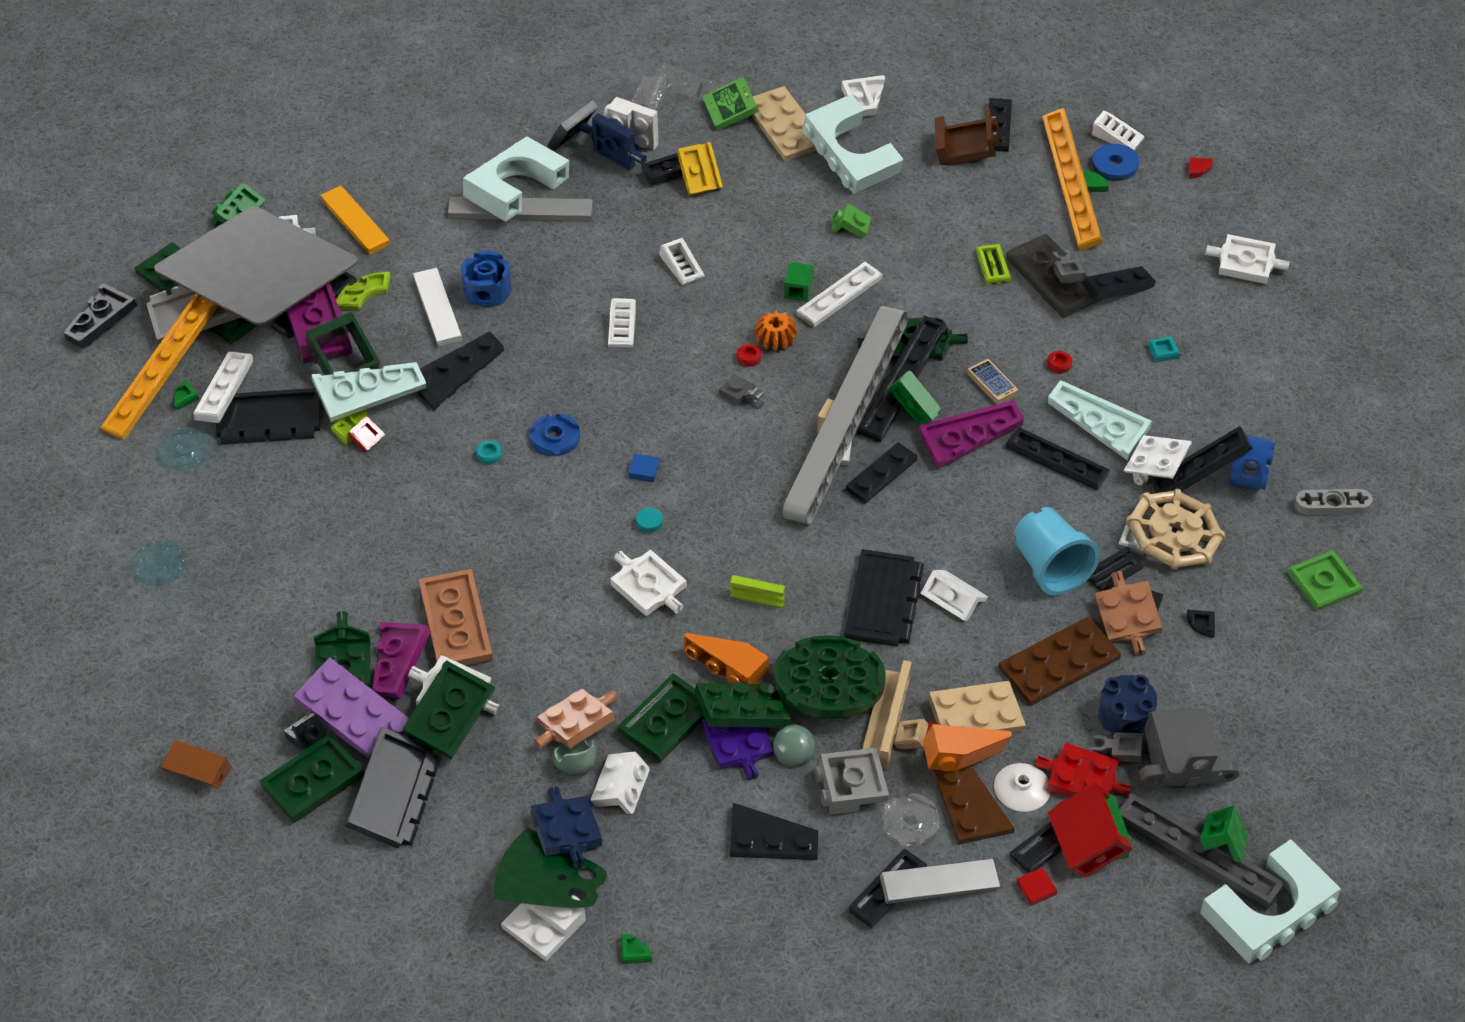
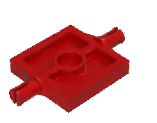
(1080, 768)

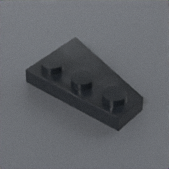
(100, 315)
(768, 836)

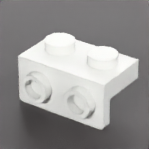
(621, 781)

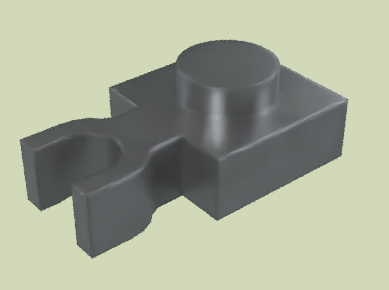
(1066, 269)
(1124, 746)

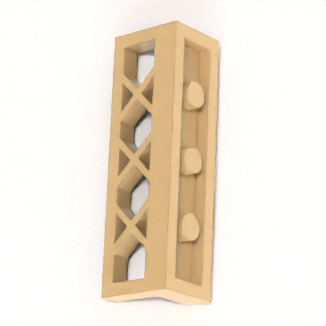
(887, 714)

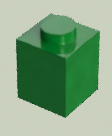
(798, 281)

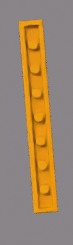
(1072, 180)
(159, 367)

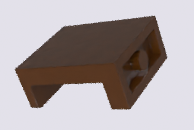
(966, 140)

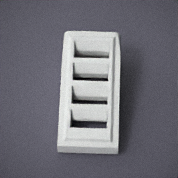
(1104, 127)
(679, 246)
(622, 309)

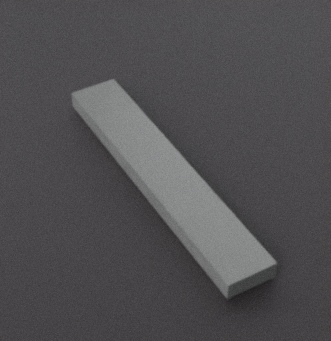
(532, 209)

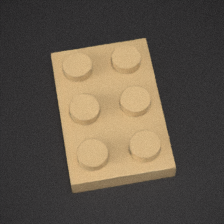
(978, 706)

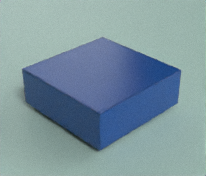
(644, 467)

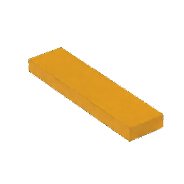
(355, 220)

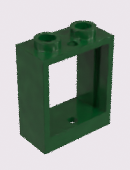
(336, 328)

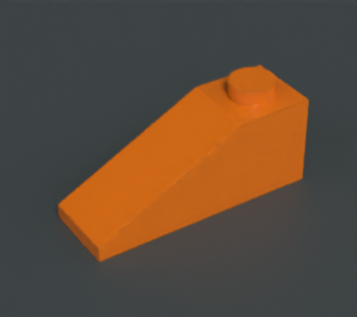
(958, 747)

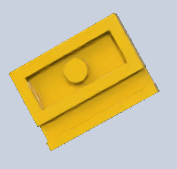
(699, 168)

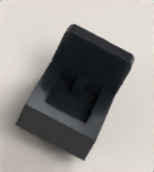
(305, 731)

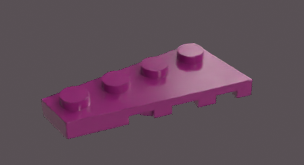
(964, 433)

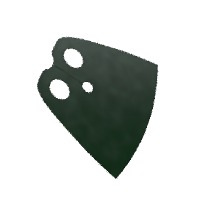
(532, 879)

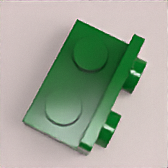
(236, 202)

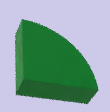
(1095, 182)
(185, 395)
(634, 950)

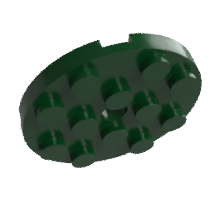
(853, 689)

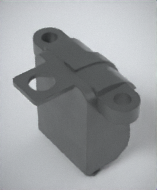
(1183, 751)

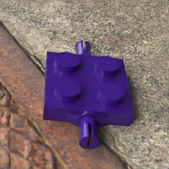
(738, 747)

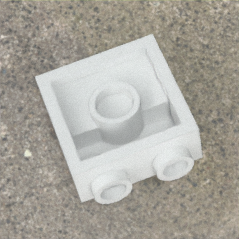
(637, 119)
(543, 927)

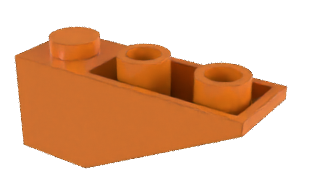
(729, 658)

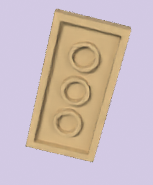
(782, 123)

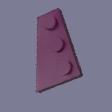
(398, 653)

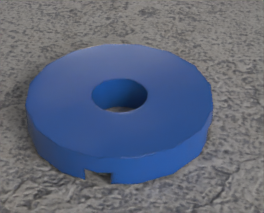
(1110, 171)
(554, 445)

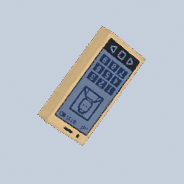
(992, 381)

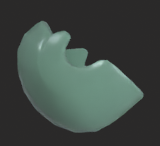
(794, 745)
(576, 759)

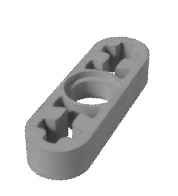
(1336, 494)

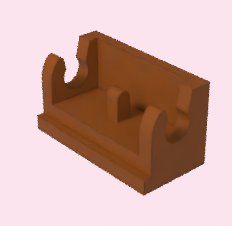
(196, 764)

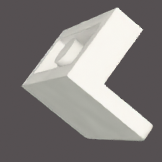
(952, 593)

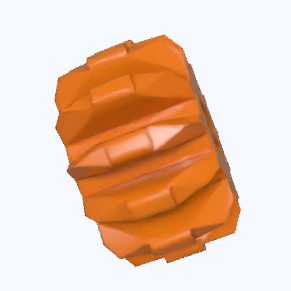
(775, 330)

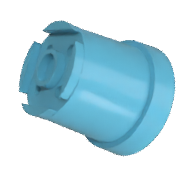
(1056, 551)

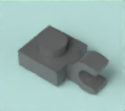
(740, 390)

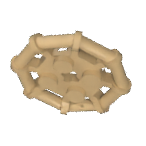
(1167, 545)

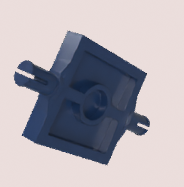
(613, 141)
(566, 826)

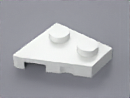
(866, 92)

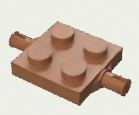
(1128, 612)
(575, 718)

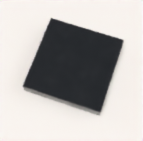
(571, 125)

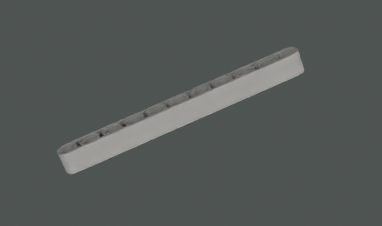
(845, 415)

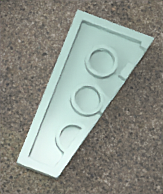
(357, 391)
(1107, 422)

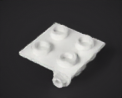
(1156, 458)

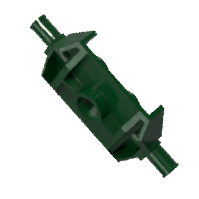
(942, 347)
(345, 646)

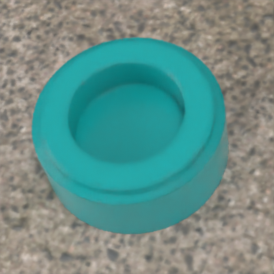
(489, 452)
(649, 520)

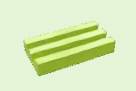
(996, 278)
(757, 591)

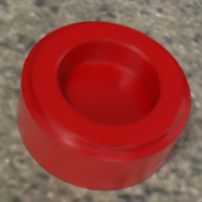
(748, 355)
(1059, 362)

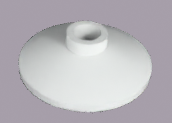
(1022, 796)

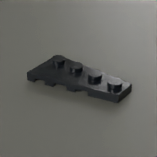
(457, 367)

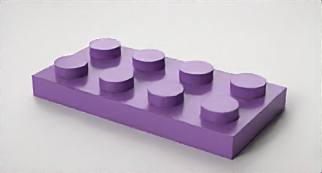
(348, 706)

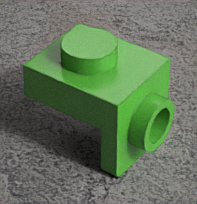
(851, 220)

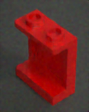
(1088, 831)

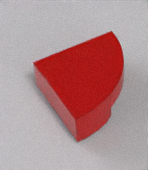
(1199, 166)

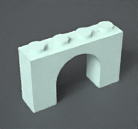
(524, 158)
(854, 169)
(1256, 934)

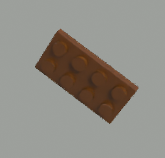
(1059, 661)

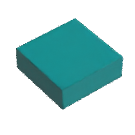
(1163, 349)

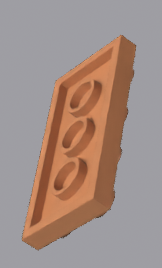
(456, 617)

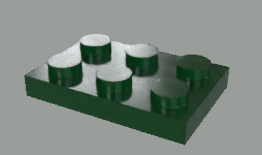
(741, 705)
(448, 709)
(663, 718)
(311, 778)

